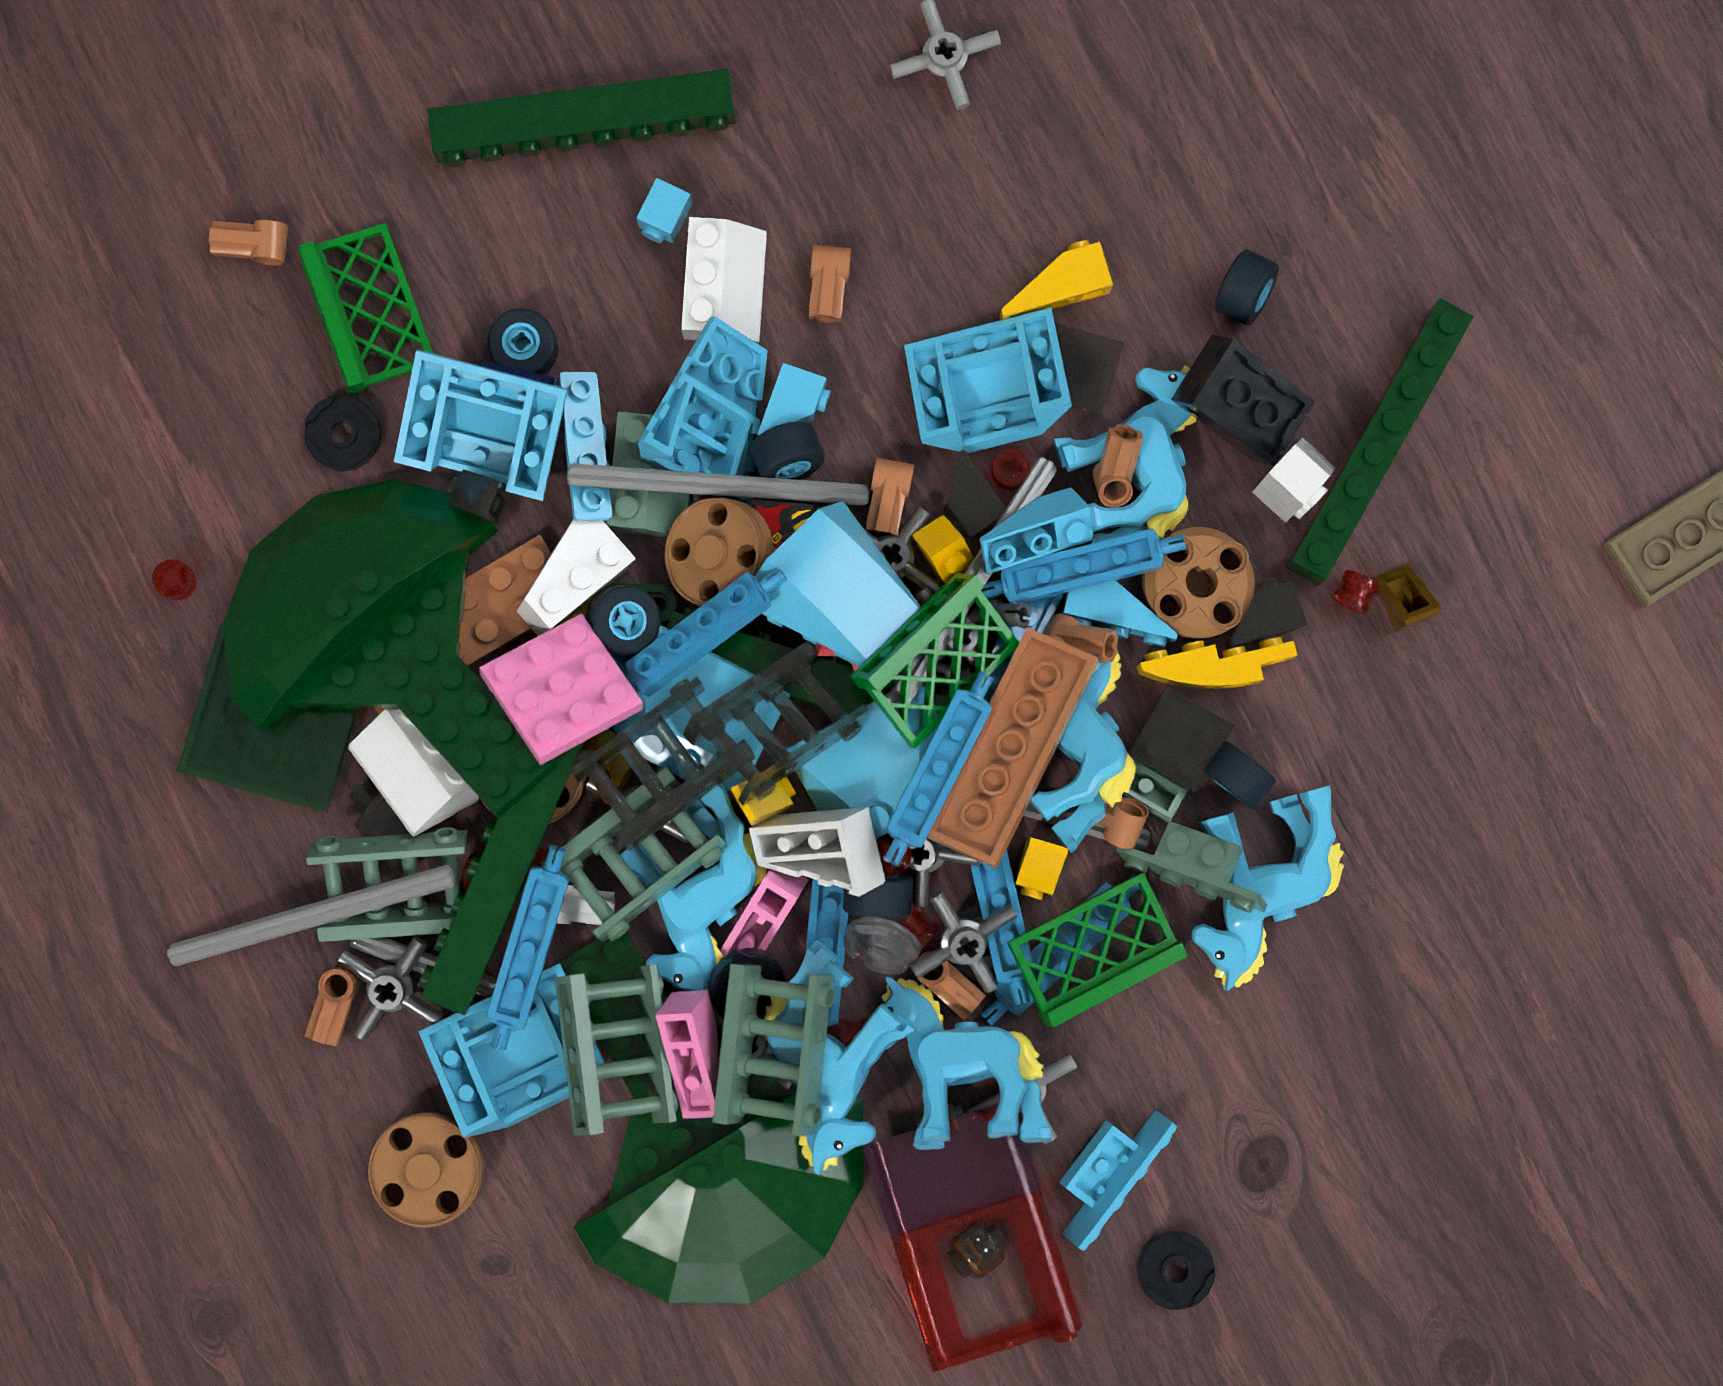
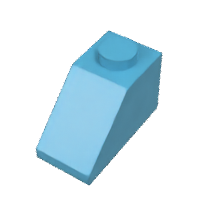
(795, 398)

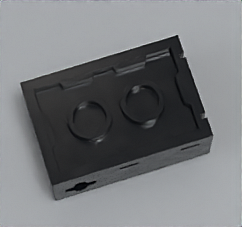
(1243, 400)

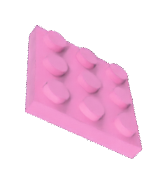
(561, 688)

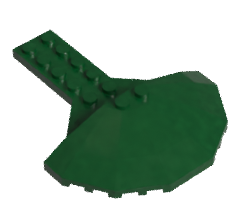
(366, 610)
(705, 1203)

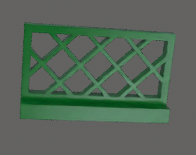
(335, 319)
(915, 635)
(1110, 980)

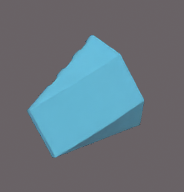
(710, 407)
(837, 586)

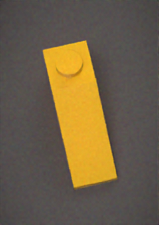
(1068, 280)
(772, 805)

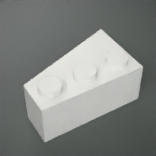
(1295, 481)
(577, 569)
(822, 845)

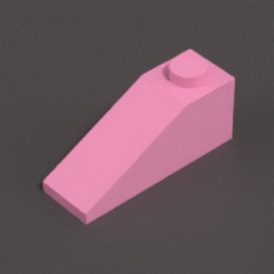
(765, 912)
(691, 1050)

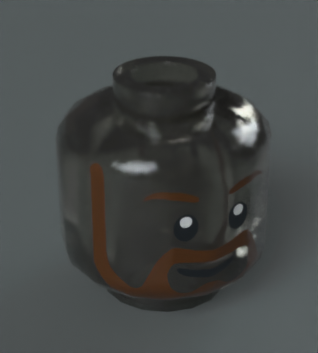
(976, 1250)

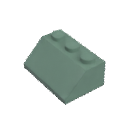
(640, 510)

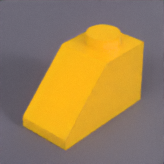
(1039, 868)

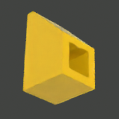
(943, 549)

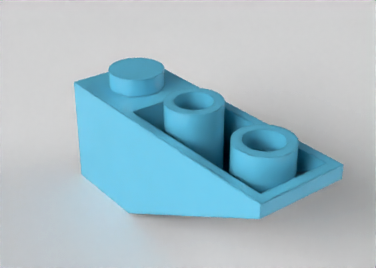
(1038, 530)
(1116, 608)

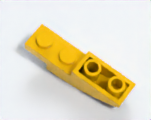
(1202, 669)

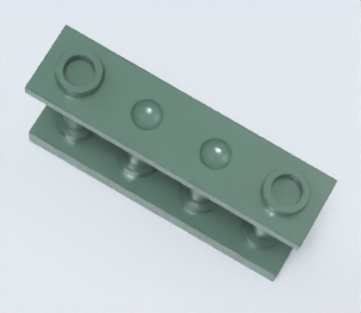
(599, 840)
(396, 920)
(736, 1054)
(585, 1073)

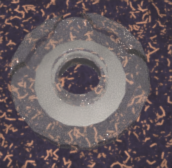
(881, 944)

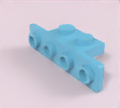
(585, 442)
(1109, 1171)

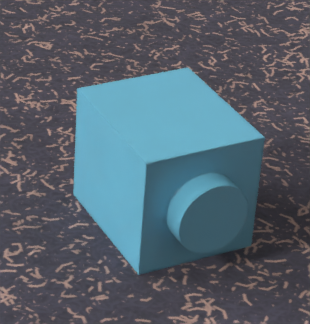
(664, 212)

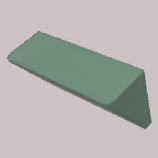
(1155, 792)

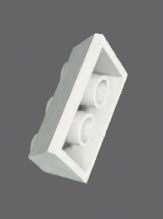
(723, 276)
(410, 772)

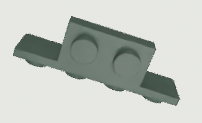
(1197, 861)

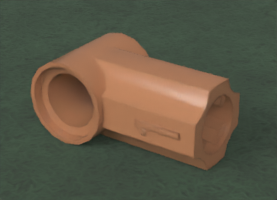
(261, 242)
(829, 272)
(1118, 465)
(890, 487)
(1093, 640)
(1124, 822)
(954, 989)
(332, 1009)

